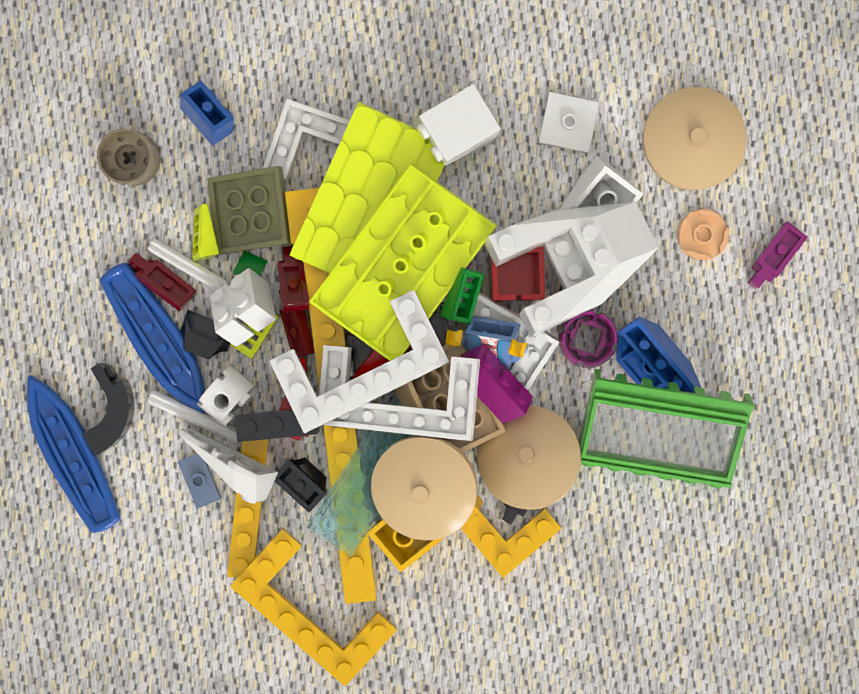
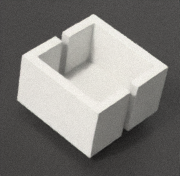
(245, 299)

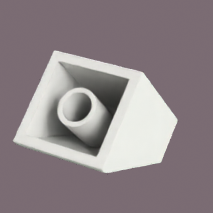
(458, 126)

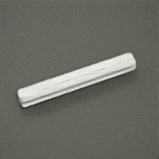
(186, 264)
(200, 419)

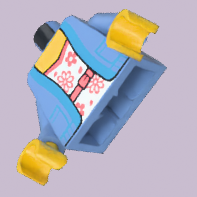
(497, 335)

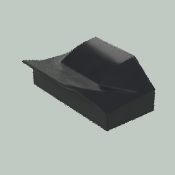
(200, 336)
(302, 482)

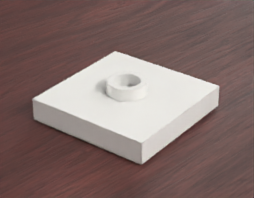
(568, 122)

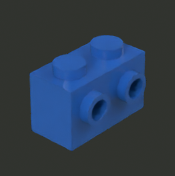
(206, 112)

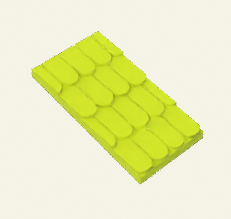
(360, 177)
(408, 244)

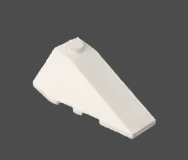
(601, 186)
(239, 471)

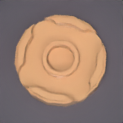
(705, 241)

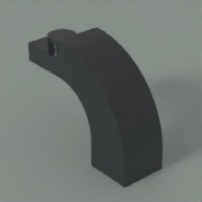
(118, 414)

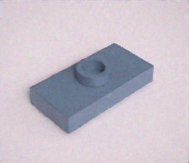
(199, 480)

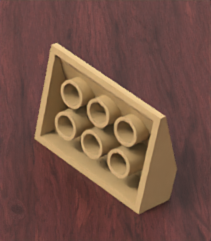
(432, 393)

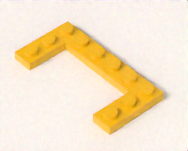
(509, 553)
(338, 661)

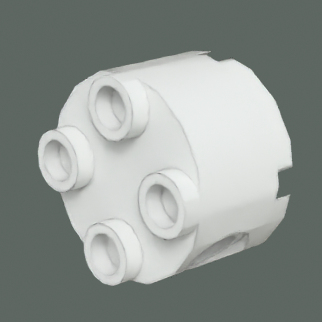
(227, 395)

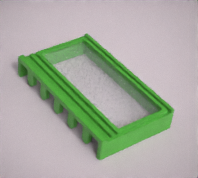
(663, 430)

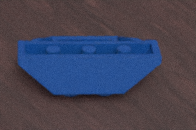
(650, 353)

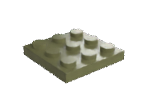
(249, 210)

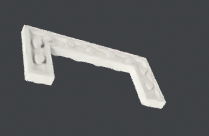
(293, 123)
(539, 346)
(316, 411)
(453, 423)

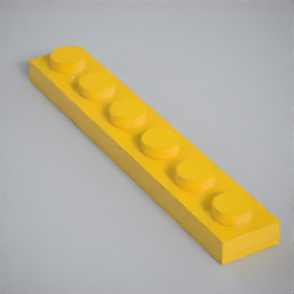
(246, 517)

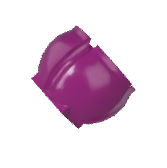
(605, 343)

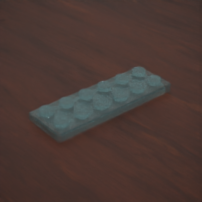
(349, 505)

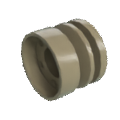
(114, 159)

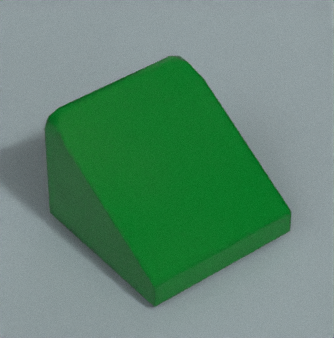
(250, 261)

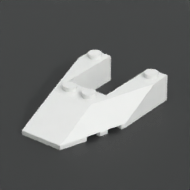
(589, 250)

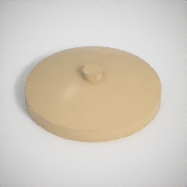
(694, 138)
(532, 460)
(424, 487)

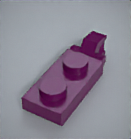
(777, 254)

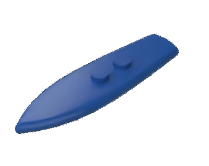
(153, 335)
(70, 457)

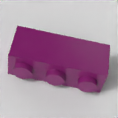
(498, 386)

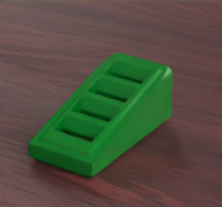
(453, 299)

